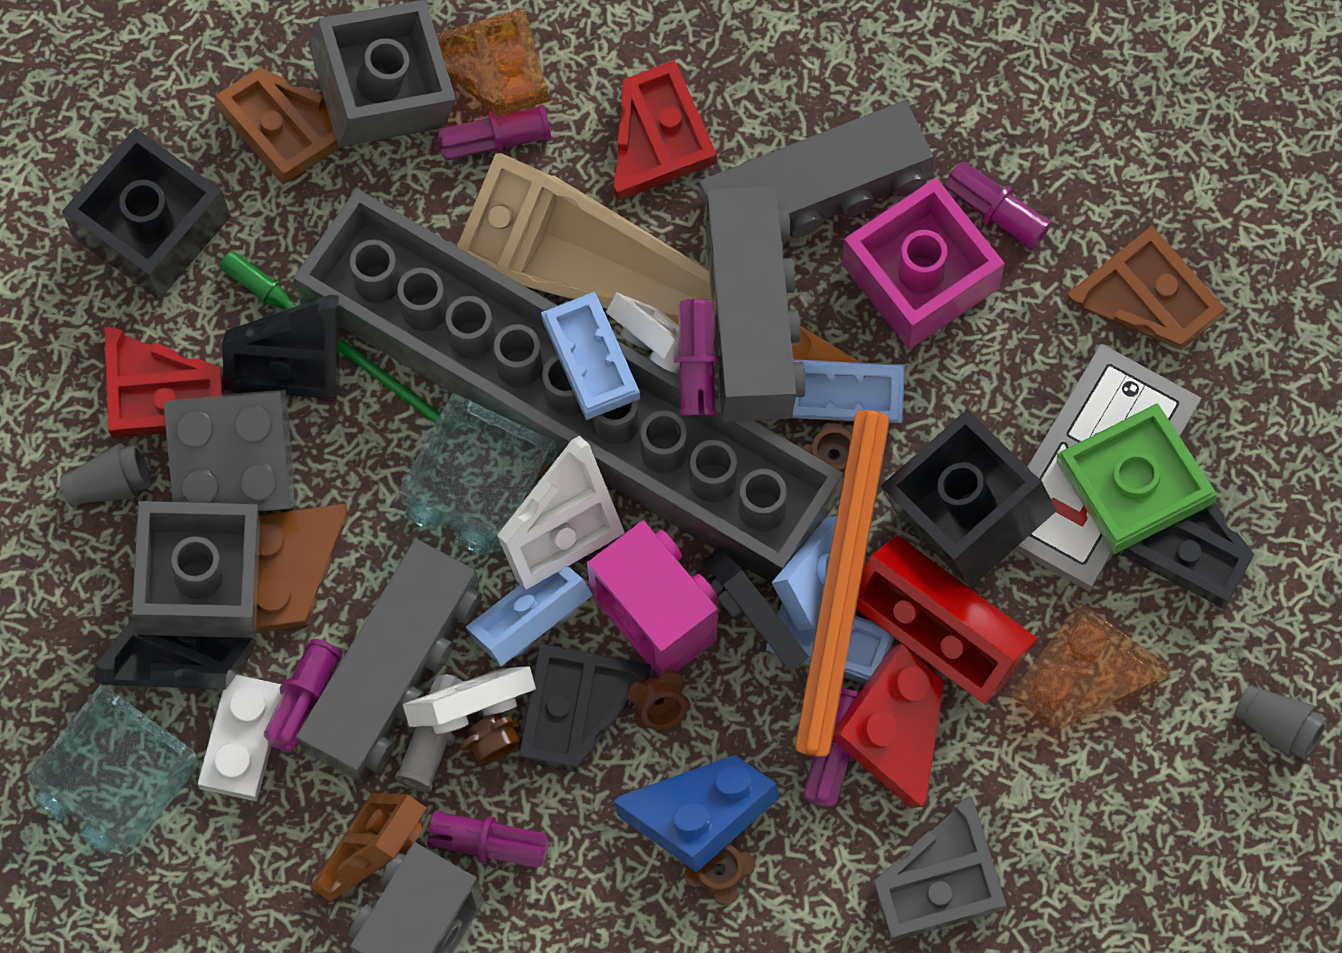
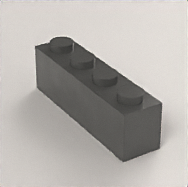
(838, 168)
(751, 304)
(389, 661)

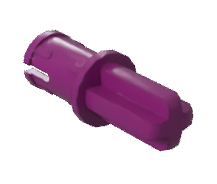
(494, 133)
(997, 205)
(696, 357)
(301, 693)
(828, 772)
(487, 839)

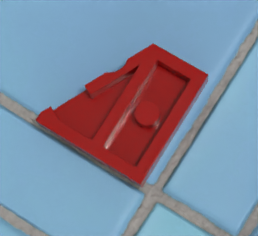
(658, 132)
(145, 377)
(895, 724)

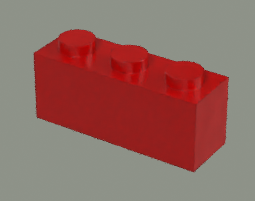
(942, 619)

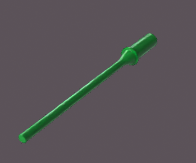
(272, 293)

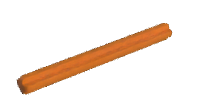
(842, 583)

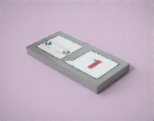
(1104, 395)

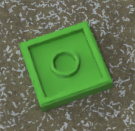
(1136, 478)

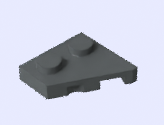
(941, 879)

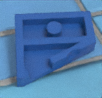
(699, 809)

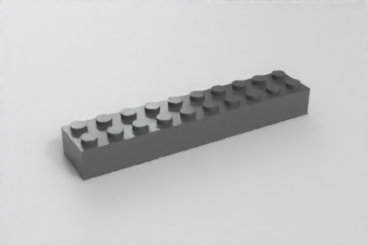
(488, 343)

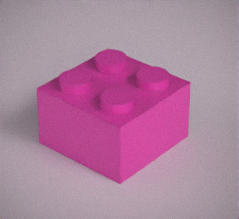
(922, 263)
(654, 598)

